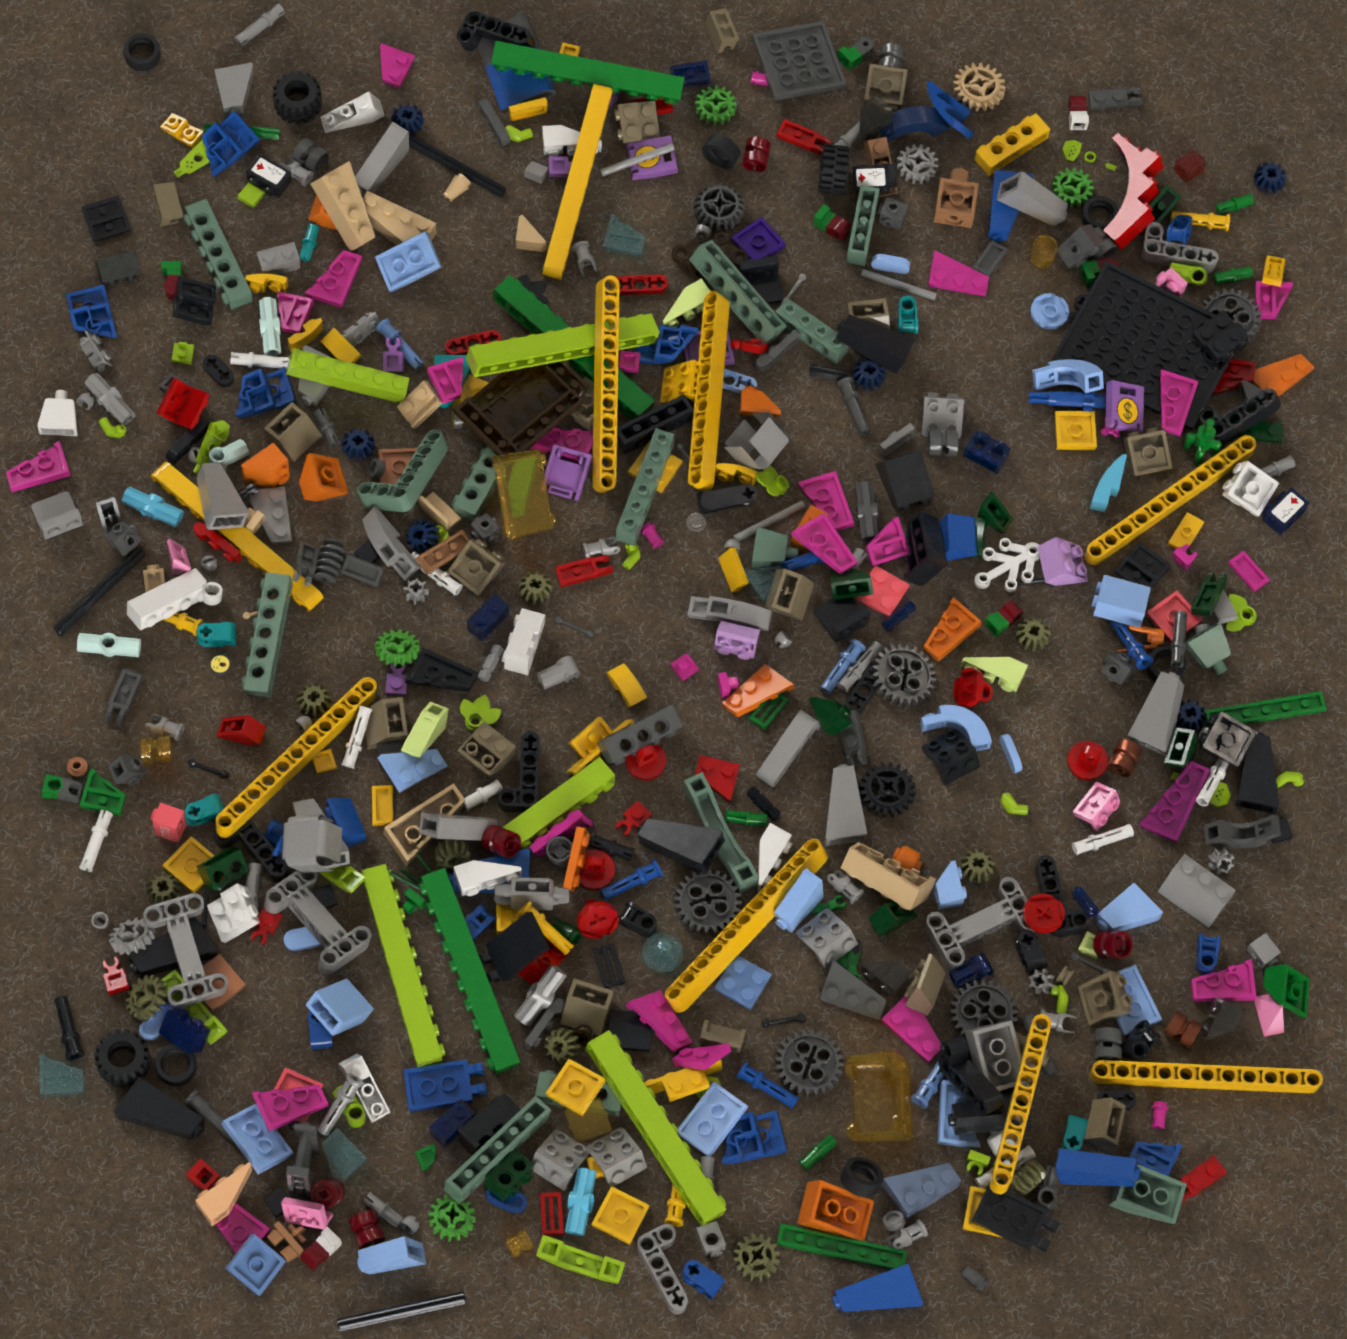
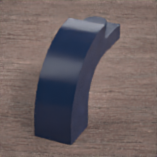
(915, 119)

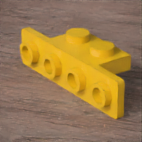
(586, 742)
(683, 1082)

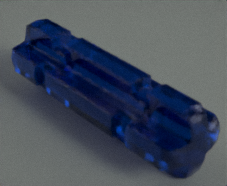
(898, 616)
(1085, 902)

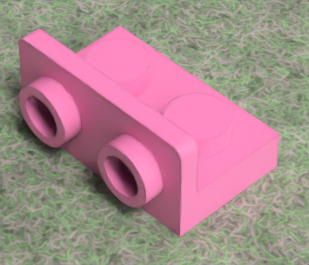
(1171, 282)
(1097, 805)
(305, 1213)

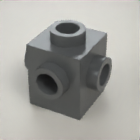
(892, 213)
(485, 529)
(123, 538)
(1118, 667)
(127, 769)

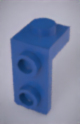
(275, 835)

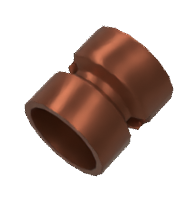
(1124, 757)
(1183, 1029)

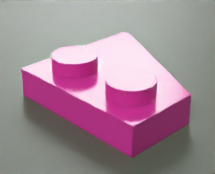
(293, 311)
(887, 544)

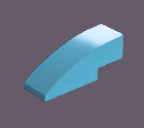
(1108, 484)

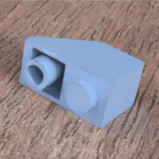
(948, 888)

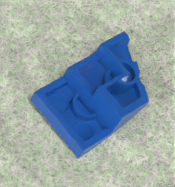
(949, 109)
(228, 142)
(99, 316)
(668, 345)
(257, 395)
(746, 1142)

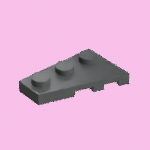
(850, 993)

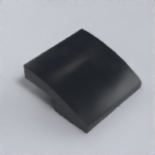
(108, 224)
(194, 301)
(1140, 573)
(630, 1030)

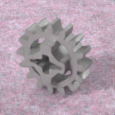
(925, 168)
(131, 936)

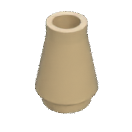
(457, 186)

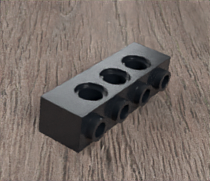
(665, 417)

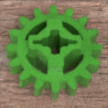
(724, 107)
(1074, 184)
(397, 648)
(442, 1216)

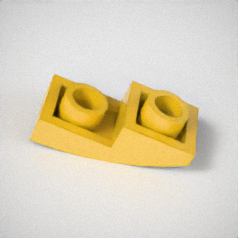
(181, 130)
(260, 282)
(311, 330)
(340, 347)
(728, 472)
(627, 684)

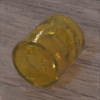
(1043, 252)
(163, 747)

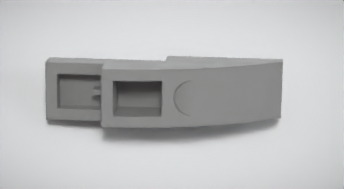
(386, 543)
(730, 611)

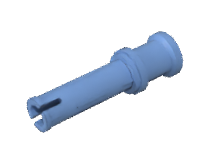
(389, 331)
(847, 659)
(921, 1100)

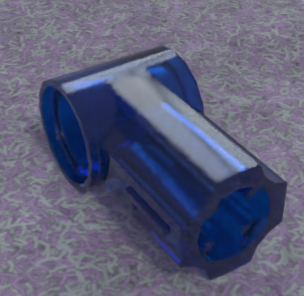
(975, 969)

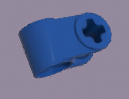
(1180, 229)
(1207, 950)
(319, 1035)
(704, 1280)

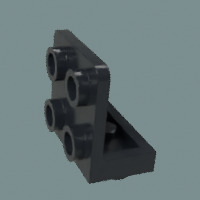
(764, 277)
(842, 617)
(952, 756)

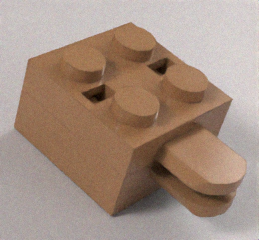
(956, 200)

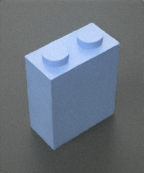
(1121, 601)
(339, 1006)

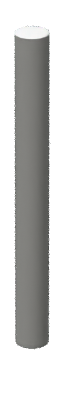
(637, 159)
(898, 284)
(769, 521)

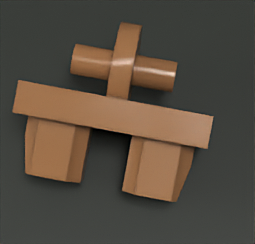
(293, 1248)

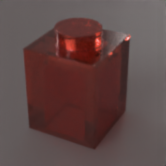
(1190, 166)

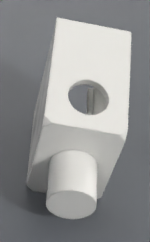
(58, 416)

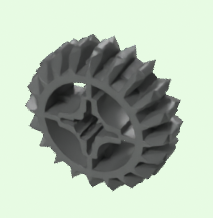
(704, 205)

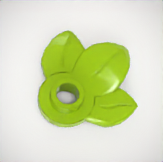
(773, 482)
(1241, 607)
(480, 711)

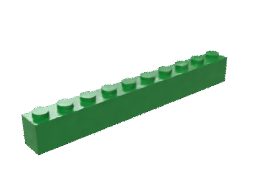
(587, 72)
(539, 319)
(470, 971)

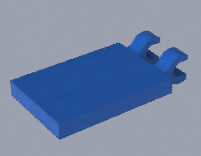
(442, 1084)

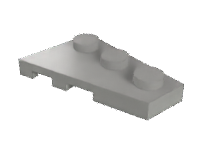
(273, 505)

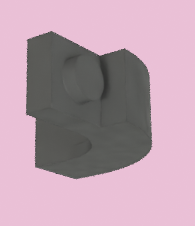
(1242, 835)

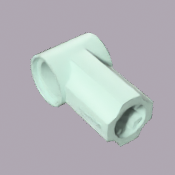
(229, 453)

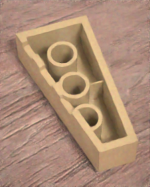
(345, 205)
(395, 221)
(404, 832)
(887, 876)

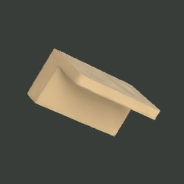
(439, 511)

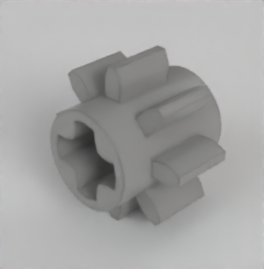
(416, 596)
(1221, 861)
(1044, 976)

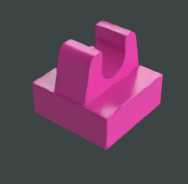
(629, 361)
(1183, 558)
(684, 667)
(727, 684)

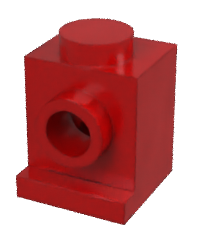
(198, 1172)

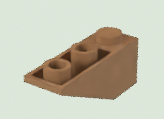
(878, 153)

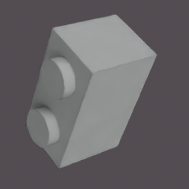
(278, 259)

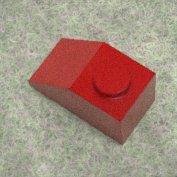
(242, 730)

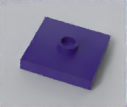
(758, 240)

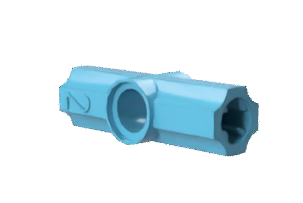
(152, 506)
(580, 1201)

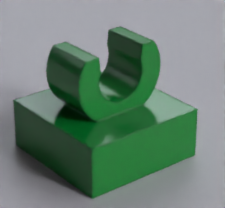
(413, 900)

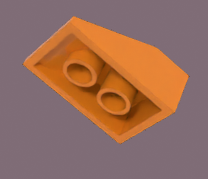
(835, 1210)

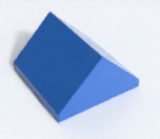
(958, 536)

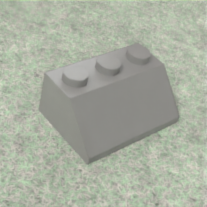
(1196, 891)
(996, 1053)

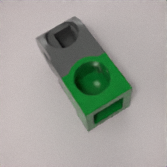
(857, 53)
(61, 789)

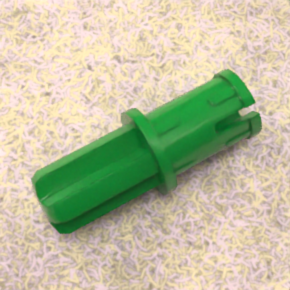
(1234, 204)
(1233, 275)
(746, 818)
(818, 1152)

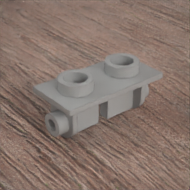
(365, 326)
(100, 356)

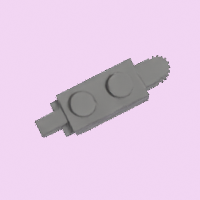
(538, 891)

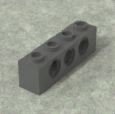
(611, 747)

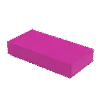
(1248, 571)

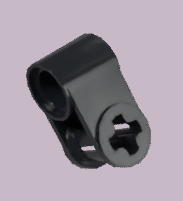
(634, 917)
(1032, 954)
(1141, 1038)

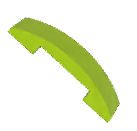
(344, 877)
(196, 1010)
(580, 1261)

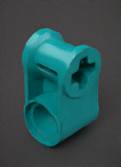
(907, 318)
(218, 634)
(206, 809)
(1074, 1132)

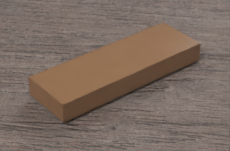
(442, 552)

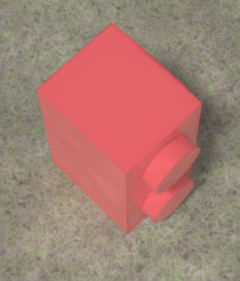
(168, 822)

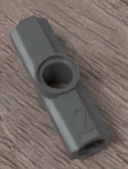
(867, 511)

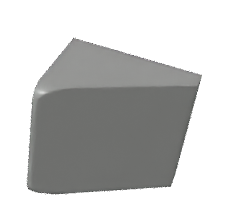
(535, 172)

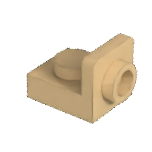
(254, 520)
(153, 577)

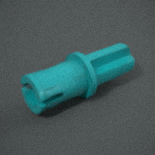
(309, 242)

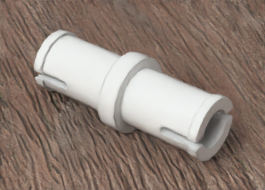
(482, 794)

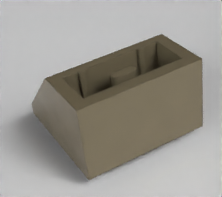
(870, 310)
(292, 432)
(789, 594)
(386, 722)
(487, 750)
(925, 985)
(587, 1006)
(1105, 1124)

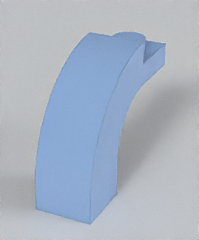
(1069, 372)
(962, 720)

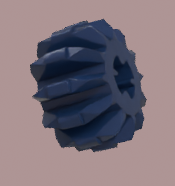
(408, 118)
(1263, 179)
(862, 371)
(366, 444)
(422, 535)
(1197, 718)

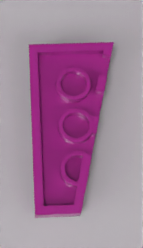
(1175, 806)

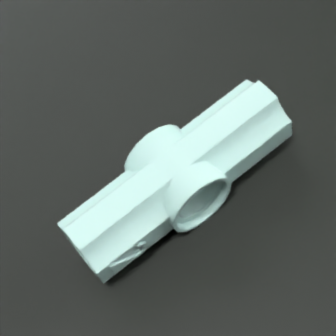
(270, 326)
(96, 644)

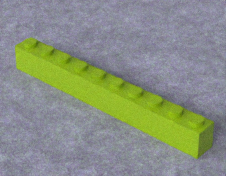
(556, 346)
(402, 967)
(655, 1128)

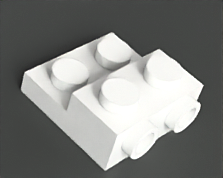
(1249, 487)
(233, 912)

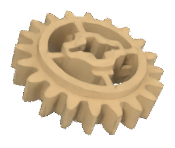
(975, 92)

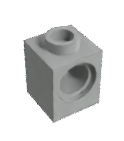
(1264, 951)
(711, 1230)

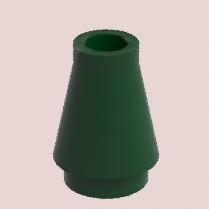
(568, 931)

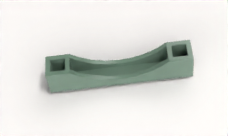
(707, 810)

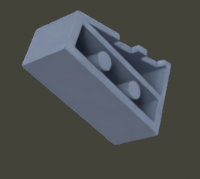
(920, 1188)

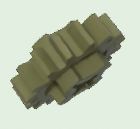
(146, 997)
(763, 1262)

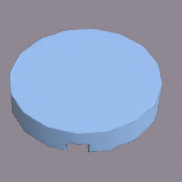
(1044, 312)

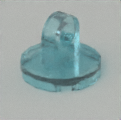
(662, 953)

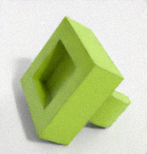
(183, 353)
(977, 1159)

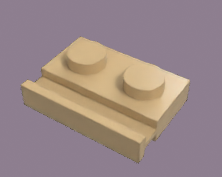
(419, 404)

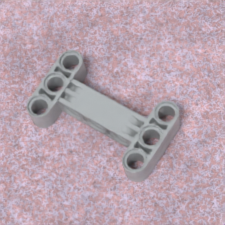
(317, 921)
(978, 924)
(185, 950)

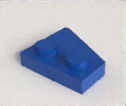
(1156, 1156)

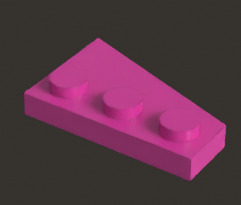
(955, 276)
(1176, 400)
(571, 439)
(44, 468)
(827, 495)
(826, 543)
(1231, 984)
(913, 1030)

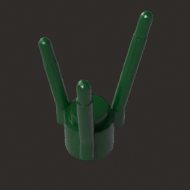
(409, 875)

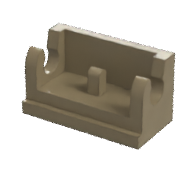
(721, 30)
(166, 203)
(716, 1035)

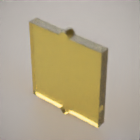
(591, 1124)

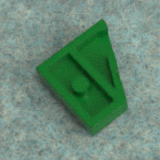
(101, 795)

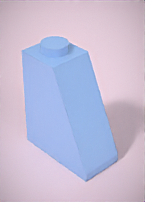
(799, 901)
(1128, 911)
(391, 1256)

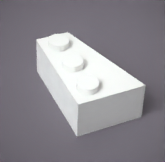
(523, 641)

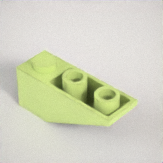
(690, 298)
(1006, 668)
(426, 729)

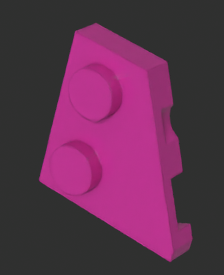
(394, 65)
(1271, 298)
(447, 379)
(701, 1057)

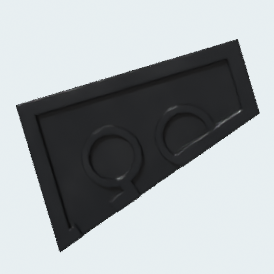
(440, 672)

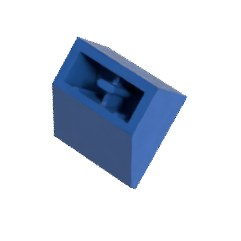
(346, 817)

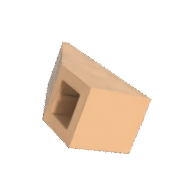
(220, 1200)

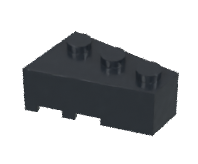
(926, 549)
(487, 1123)

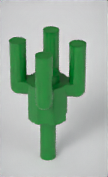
(1203, 441)

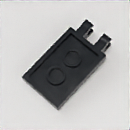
(515, 948)
(1014, 1219)

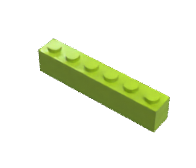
(347, 376)
(560, 802)

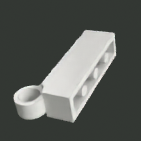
(171, 598)

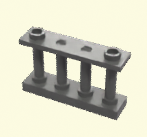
(299, 1174)

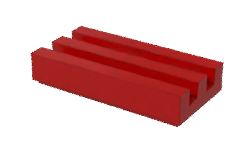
(552, 1232)

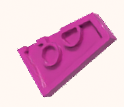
(337, 280)
(565, 829)
(660, 1016)
(289, 1105)
(239, 1226)

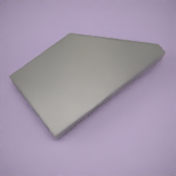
(1224, 610)

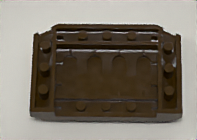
(522, 406)

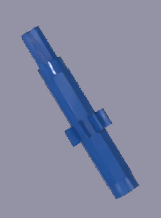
(1070, 399)

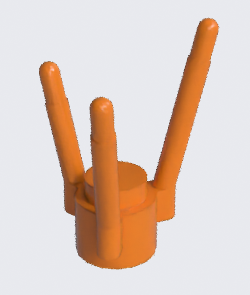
(1154, 635)

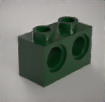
(221, 864)
(506, 1172)

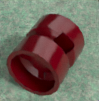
(756, 153)
(501, 841)
(1112, 944)
(328, 1192)
(365, 1227)

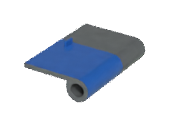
(507, 86)

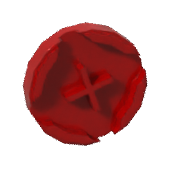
(970, 687)
(1087, 760)
(647, 763)
(597, 870)
(1043, 913)
(597, 919)

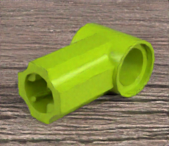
(1187, 273)
(353, 1107)

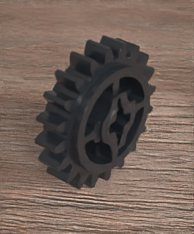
(878, 778)

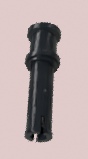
(70, 1037)

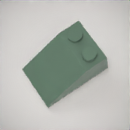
(1152, 1197)

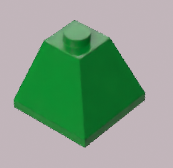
(1288, 988)

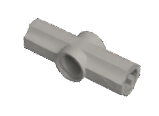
(109, 398)
(540, 995)

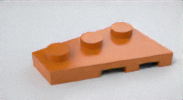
(1282, 374)
(954, 627)
(760, 687)
(576, 858)

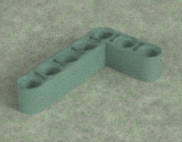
(413, 480)

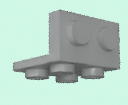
(942, 413)
(56, 515)
(827, 937)
(617, 1156)
(559, 1159)

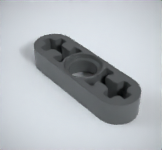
(493, 120)

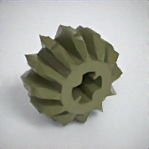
(540, 582)
(1030, 640)
(322, 700)
(452, 853)
(976, 872)
(154, 888)
(556, 1040)
(1028, 1177)

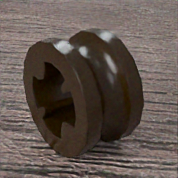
(583, 1029)

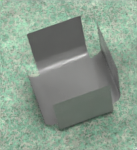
(767, 440)
(310, 837)

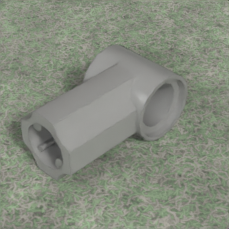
(563, 671)

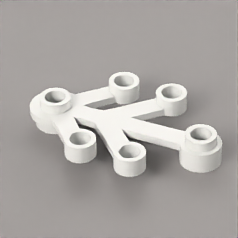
(1009, 563)

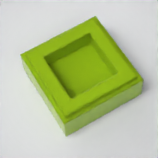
(250, 195)

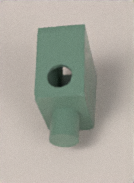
(771, 549)
(1210, 648)

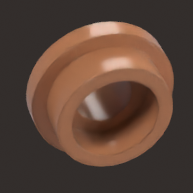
(77, 772)

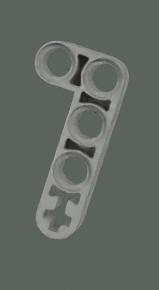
(1179, 251)
(787, 748)
(666, 1272)

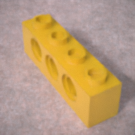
(1037, 131)

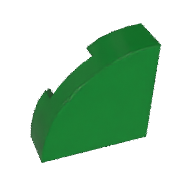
(426, 1156)

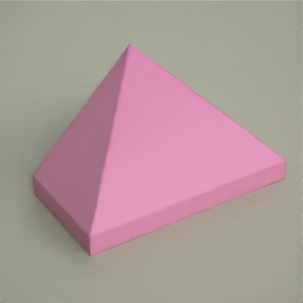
(178, 558)
(1269, 1015)

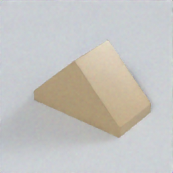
(528, 237)

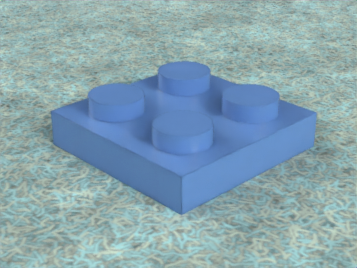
(743, 982)
(255, 1264)

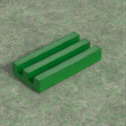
(758, 722)

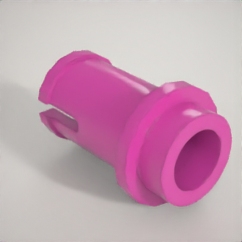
(758, 78)
(652, 535)
(1159, 1114)

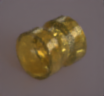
(519, 1243)

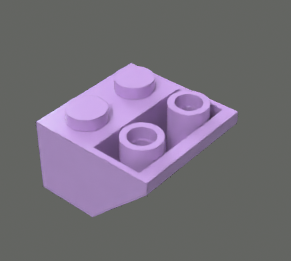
(1062, 562)
(736, 640)

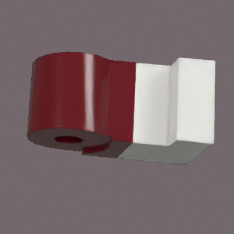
(1078, 112)
(321, 1249)

